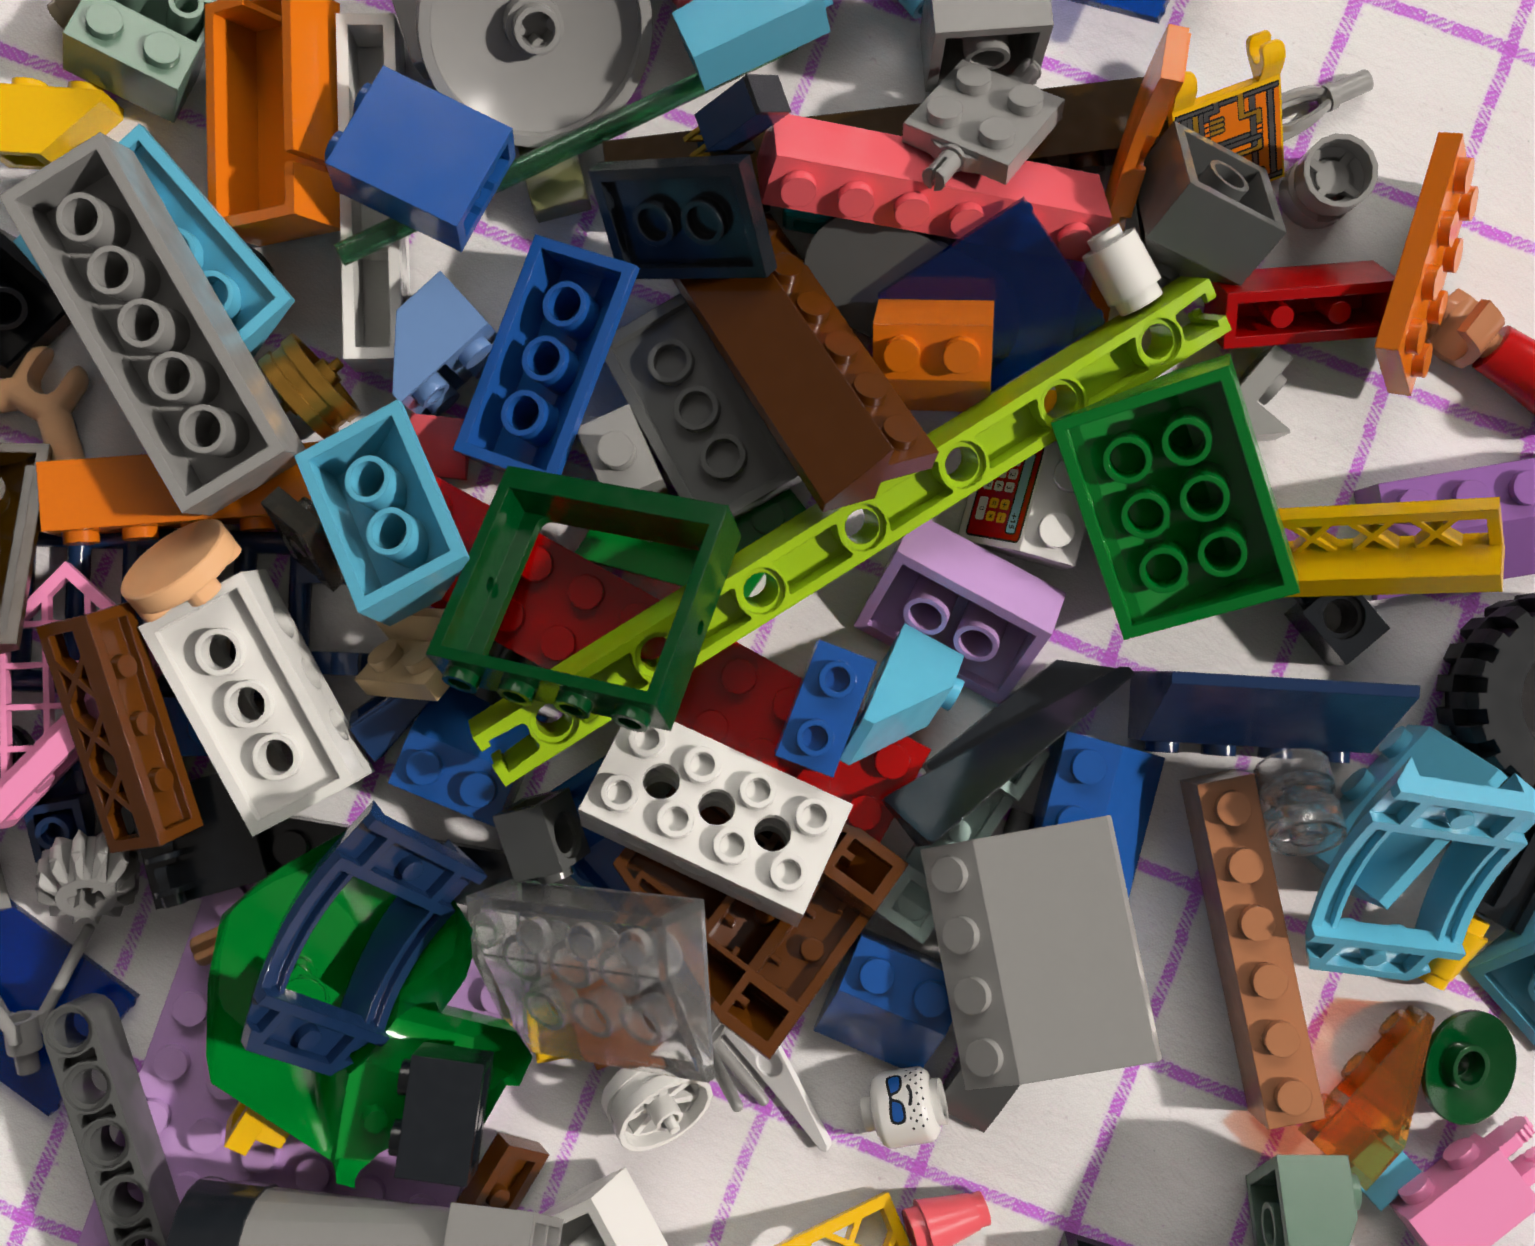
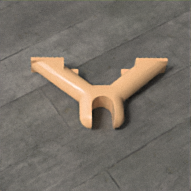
(50, 410)

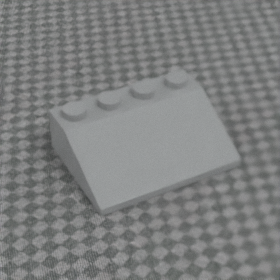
(1040, 954)

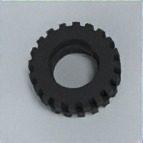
(1488, 684)

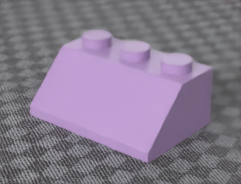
(966, 602)

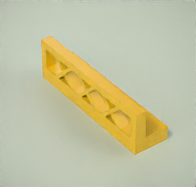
(1390, 564)

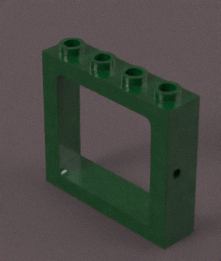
(497, 560)

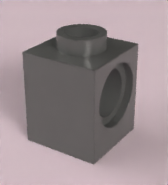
(542, 836)

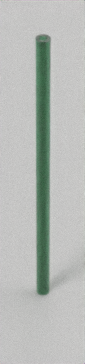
(550, 155)

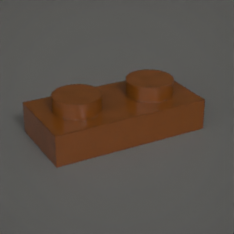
(505, 1172)

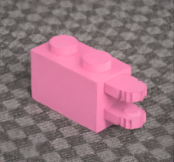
(1473, 1190)

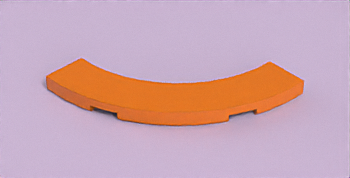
(1147, 117)

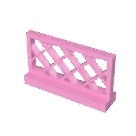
(54, 751)

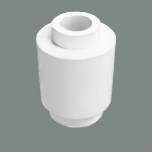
(1122, 269)

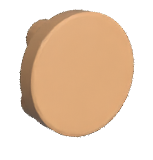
(180, 569)

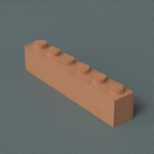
(1252, 948)

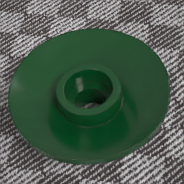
(1469, 1067)

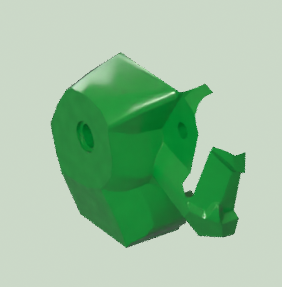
(353, 1110)

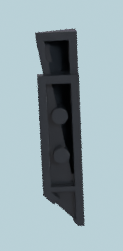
(1000, 746)

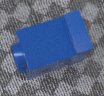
(825, 708)

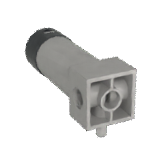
(267, 1215)

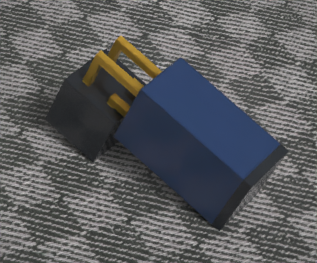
(739, 116)

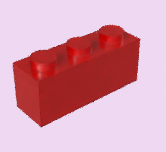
(1303, 304)

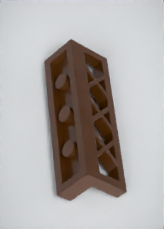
(129, 726)

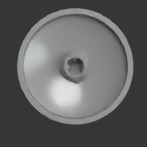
(536, 61)

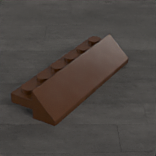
(810, 379)

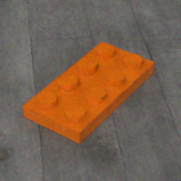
(1427, 257)

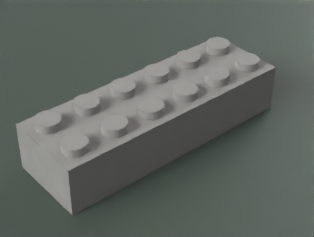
(153, 325)

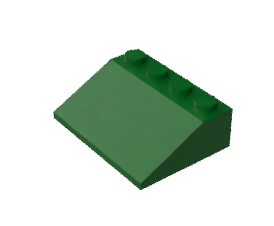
(1177, 499)

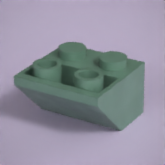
(138, 49)

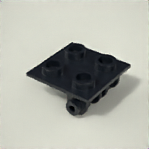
(208, 858)

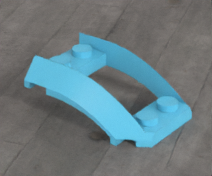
(1485, 836)

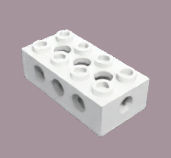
(222, 708)
(722, 854)

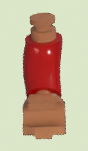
(1476, 336)

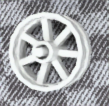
(653, 1107)

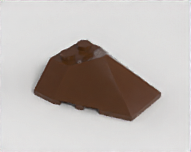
(759, 965)

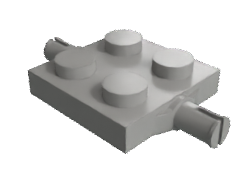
(982, 122)

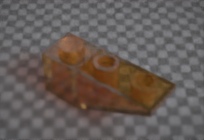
(1376, 1098)

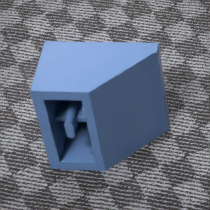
(438, 347)

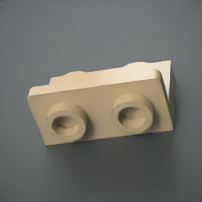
(401, 664)

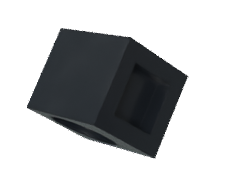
(1357, 630)

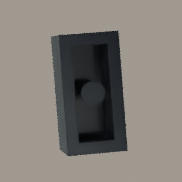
(441, 1114)

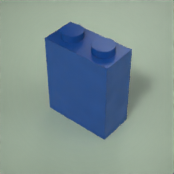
(420, 157)

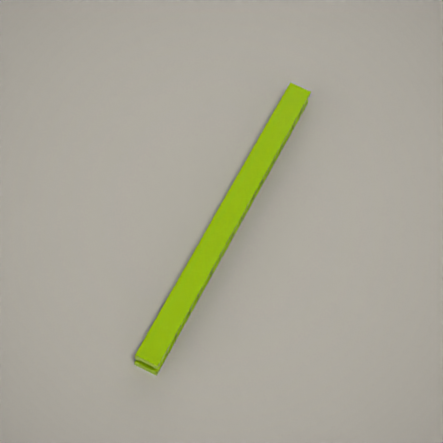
(814, 544)

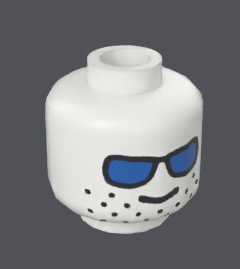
(905, 1107)

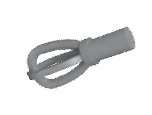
(1328, 97)

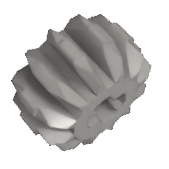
(86, 879)

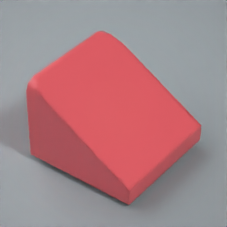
(437, 440)

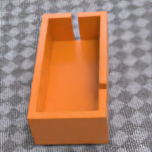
(271, 116)

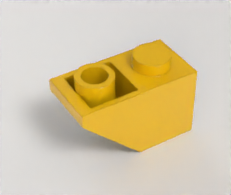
(49, 121)

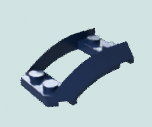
(395, 860)

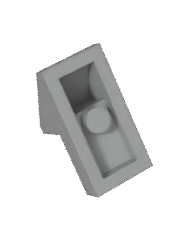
(1261, 383)

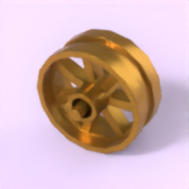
(309, 386)

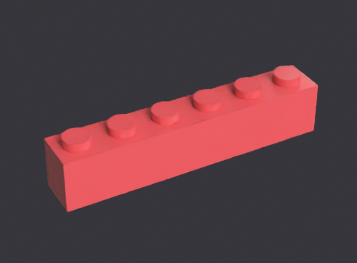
(880, 182)

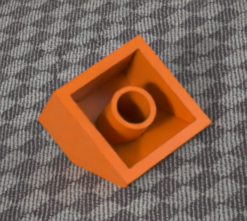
(935, 351)

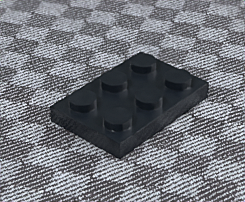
(685, 216)

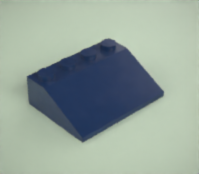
(1263, 713)

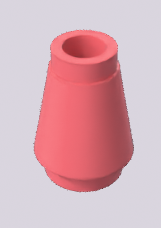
(945, 1219)

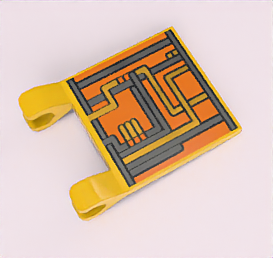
(1244, 114)

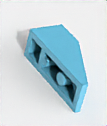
(905, 693)

